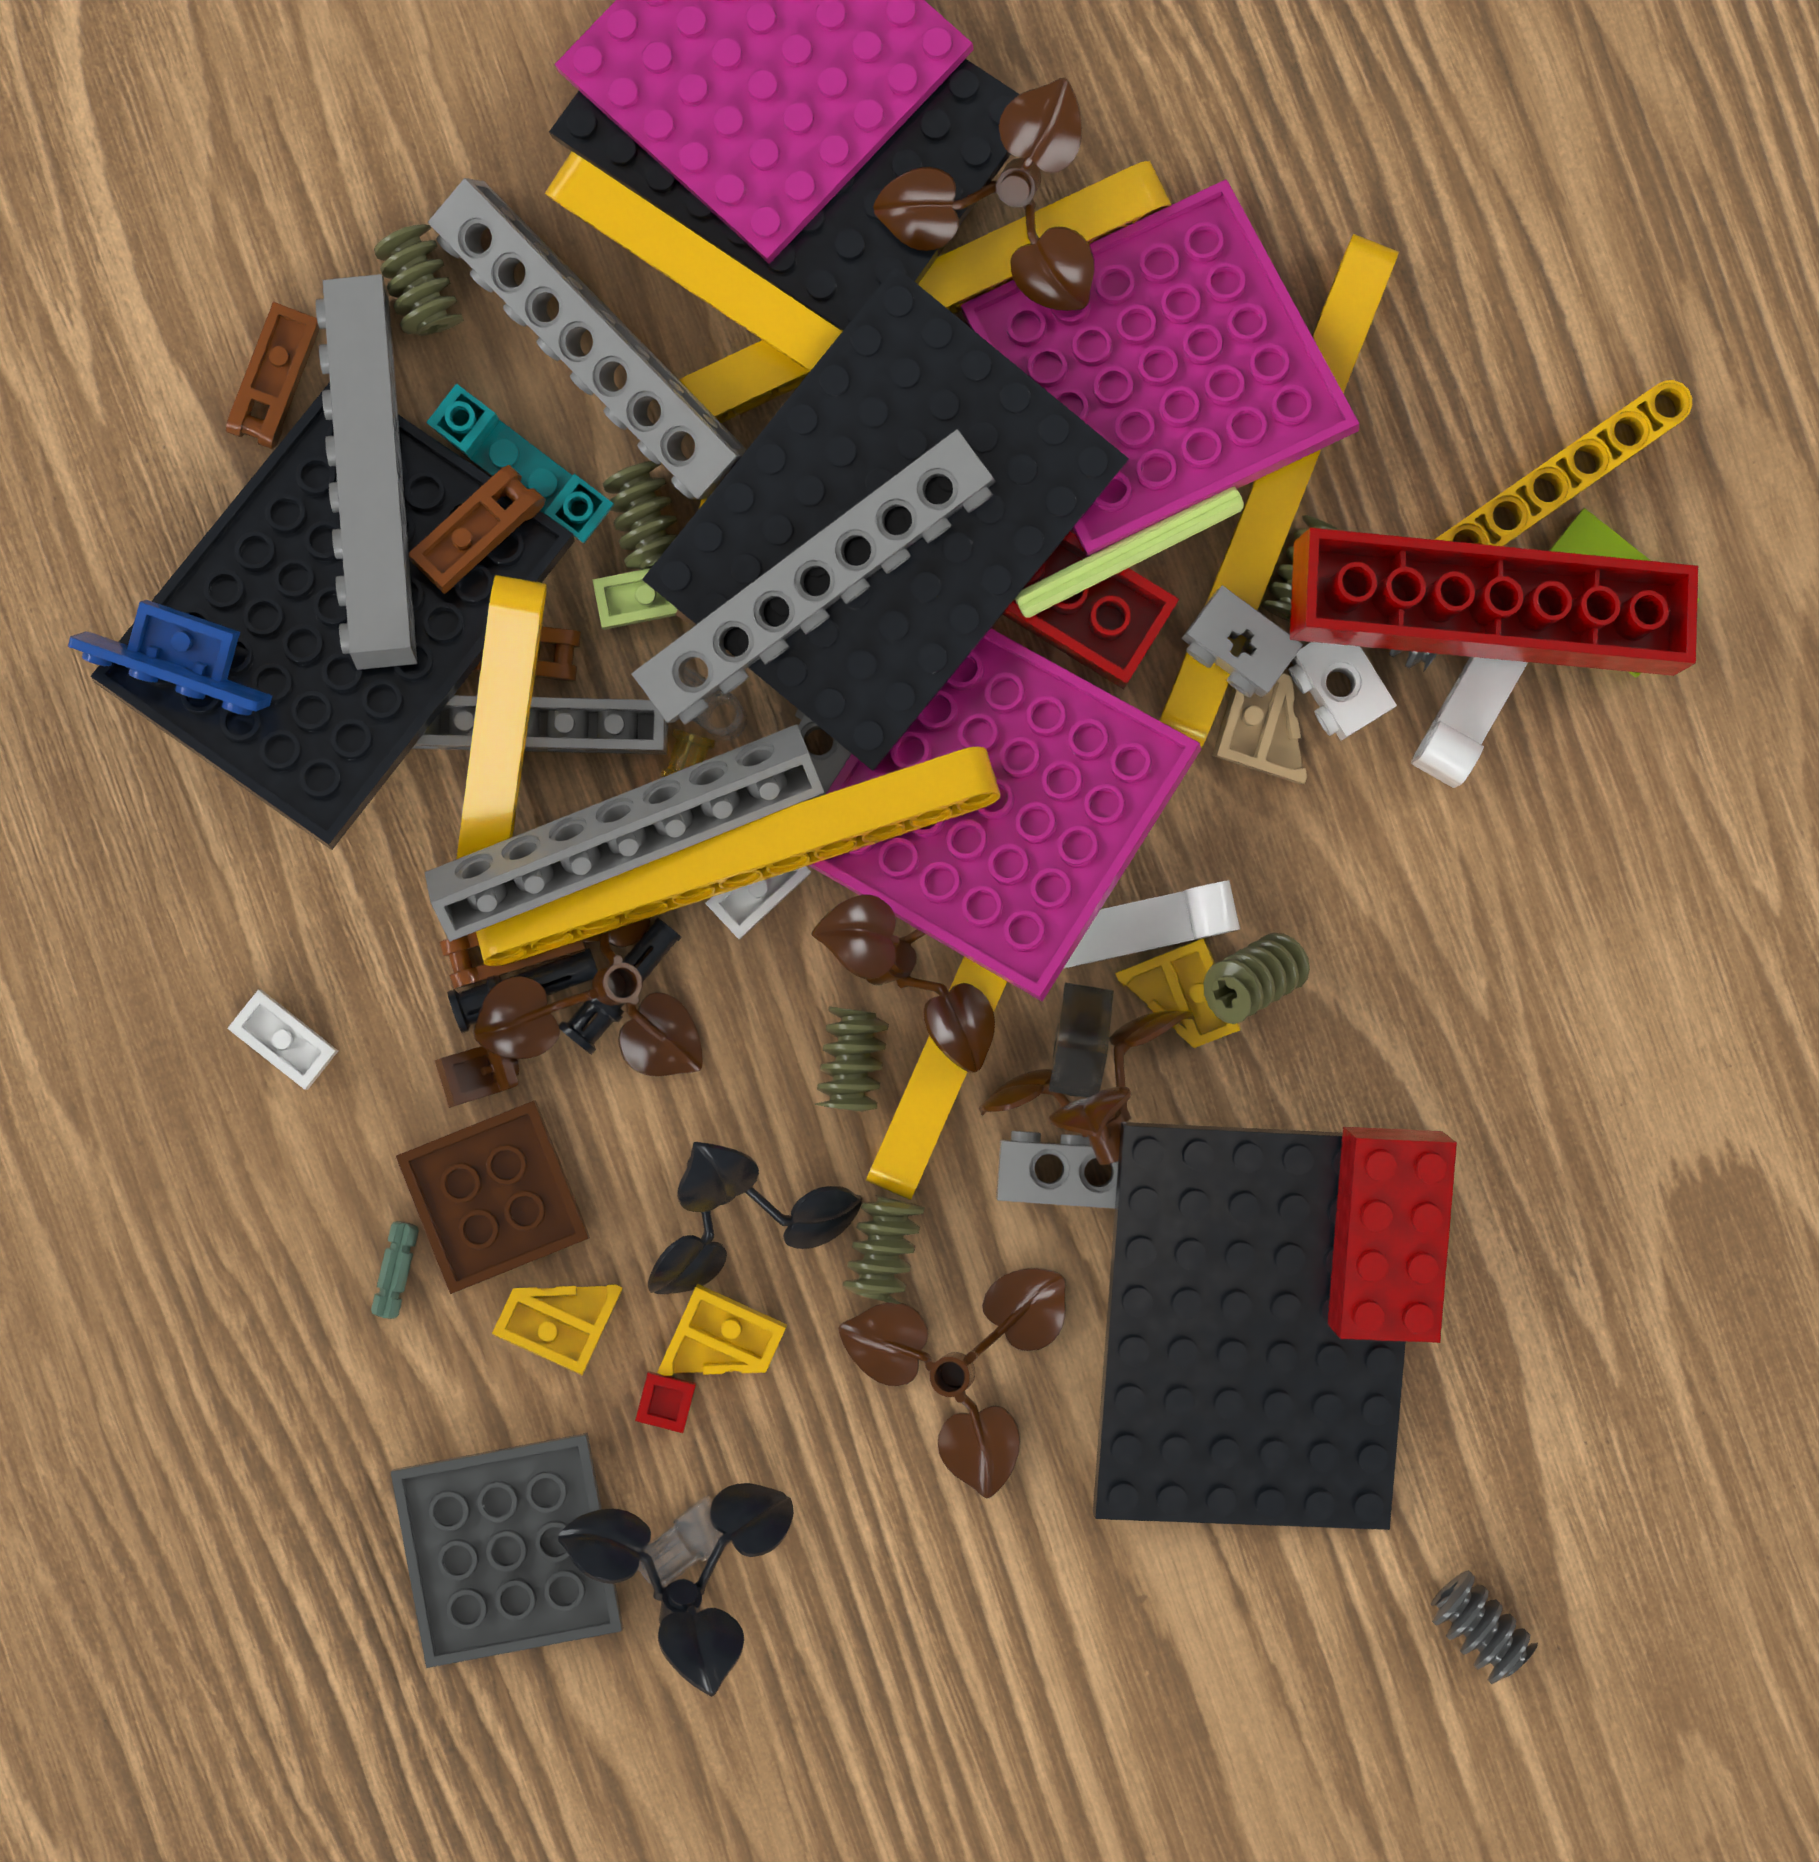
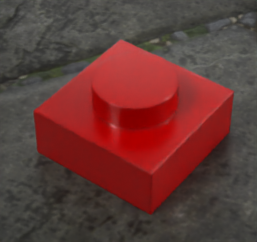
(665, 1402)

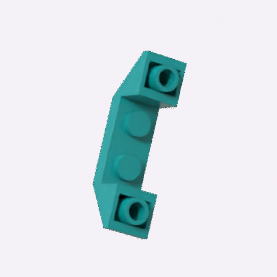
(493, 445)

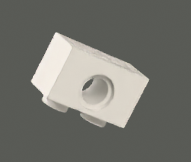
(1367, 696)

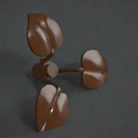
(1045, 133)
(864, 943)
(654, 1043)
(1102, 1113)
(888, 1347)

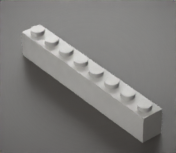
(368, 473)

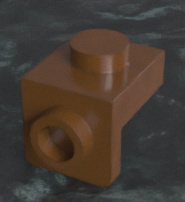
(476, 1075)

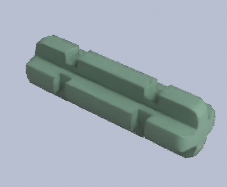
(394, 1270)

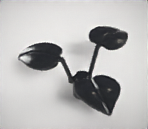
(714, 1179)
(695, 1642)

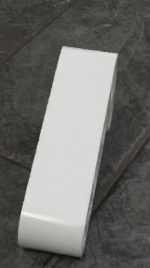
(1465, 719)
(1158, 923)

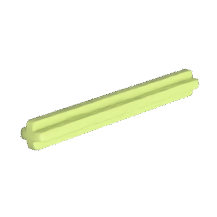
(1128, 552)

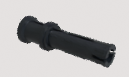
(659, 937)
(551, 976)

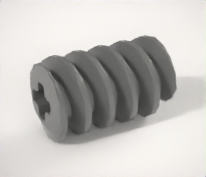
(1482, 1627)

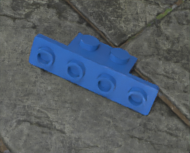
(177, 650)

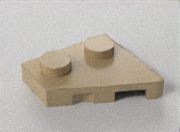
(1263, 732)

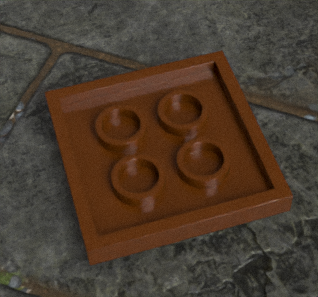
(492, 1196)

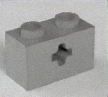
(1268, 644)

